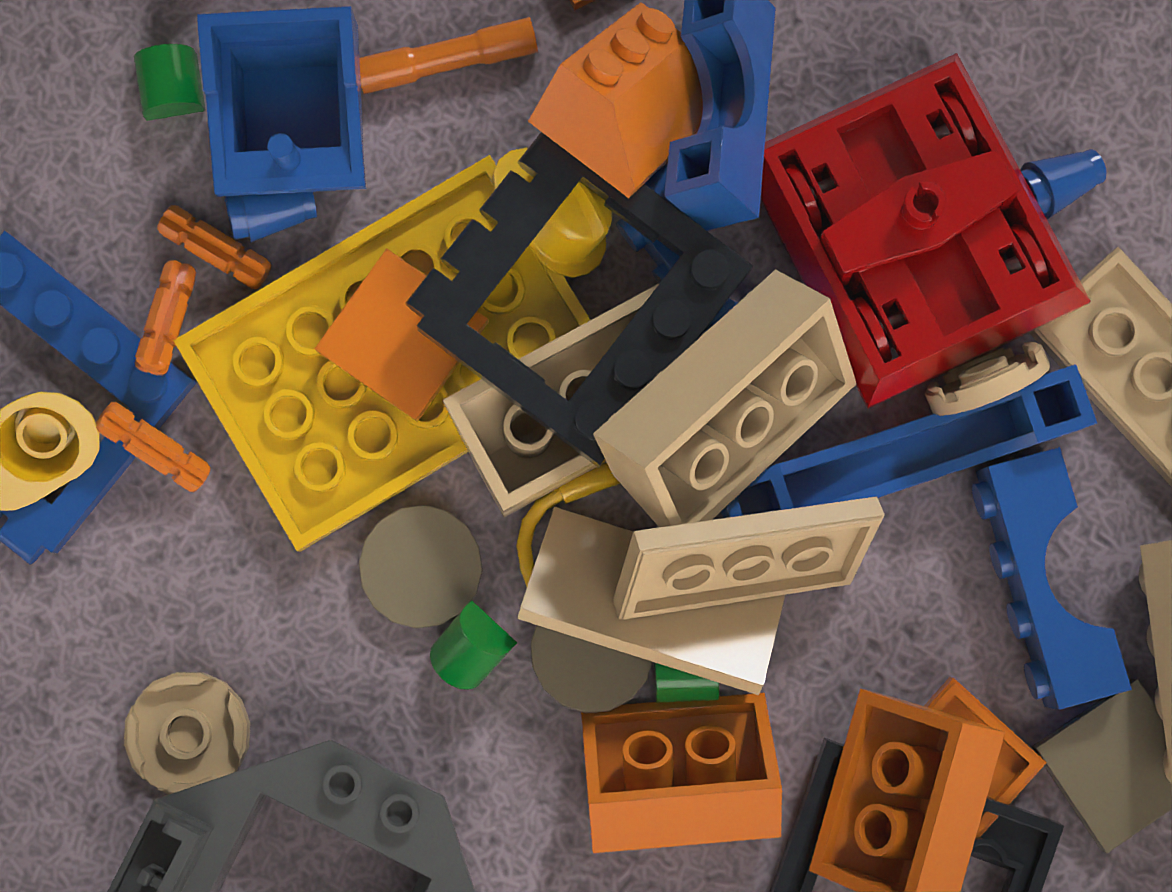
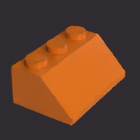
(624, 99)
(681, 774)
(905, 798)

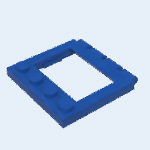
(105, 353)

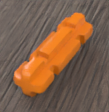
(214, 246)
(165, 318)
(152, 447)

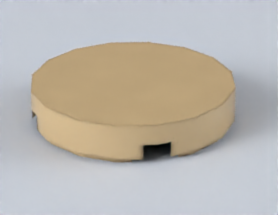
(987, 379)
(209, 733)

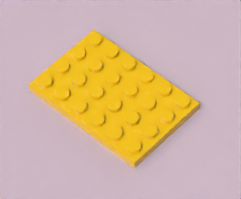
(310, 429)

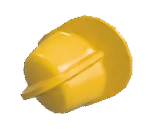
(577, 231)
(43, 446)

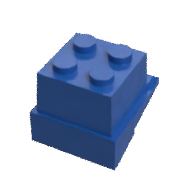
(283, 100)

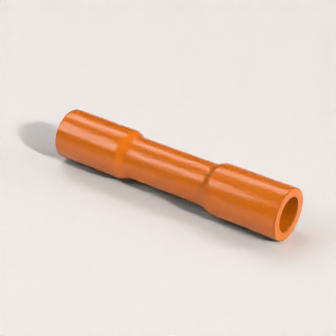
(482, 47)

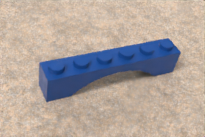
(923, 448)

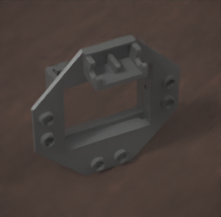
(198, 831)

